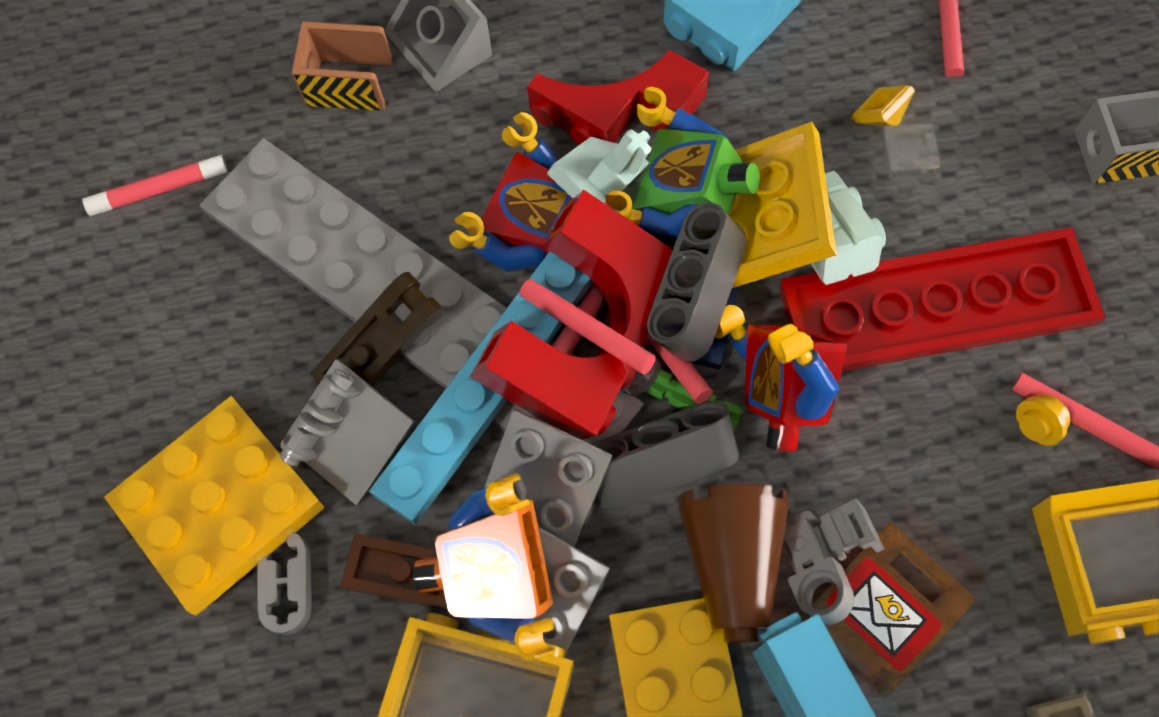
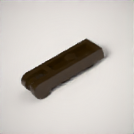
(380, 334)

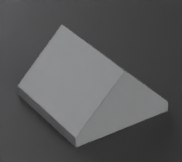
(440, 38)

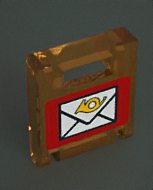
(889, 617)

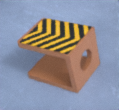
(340, 44)

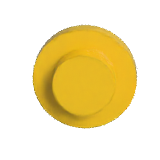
(1043, 419)

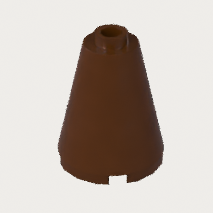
(736, 554)

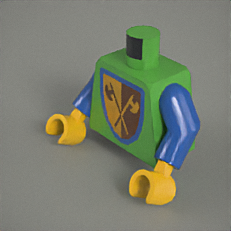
(686, 168)

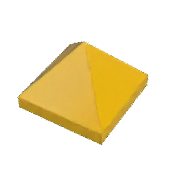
(891, 113)

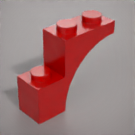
(610, 108)

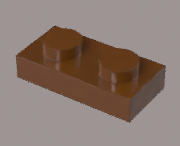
(387, 571)

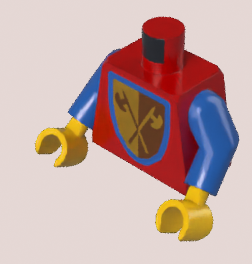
(520, 209)
(788, 375)

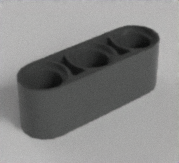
(697, 282)
(666, 454)

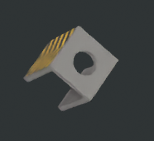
(1106, 118)

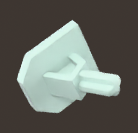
(604, 166)

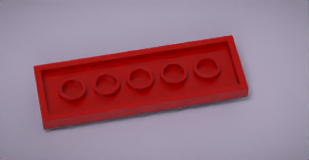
(950, 299)

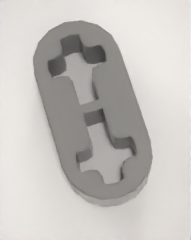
(297, 583)

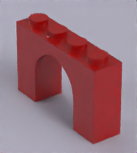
(568, 389)

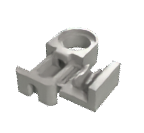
(822, 544)

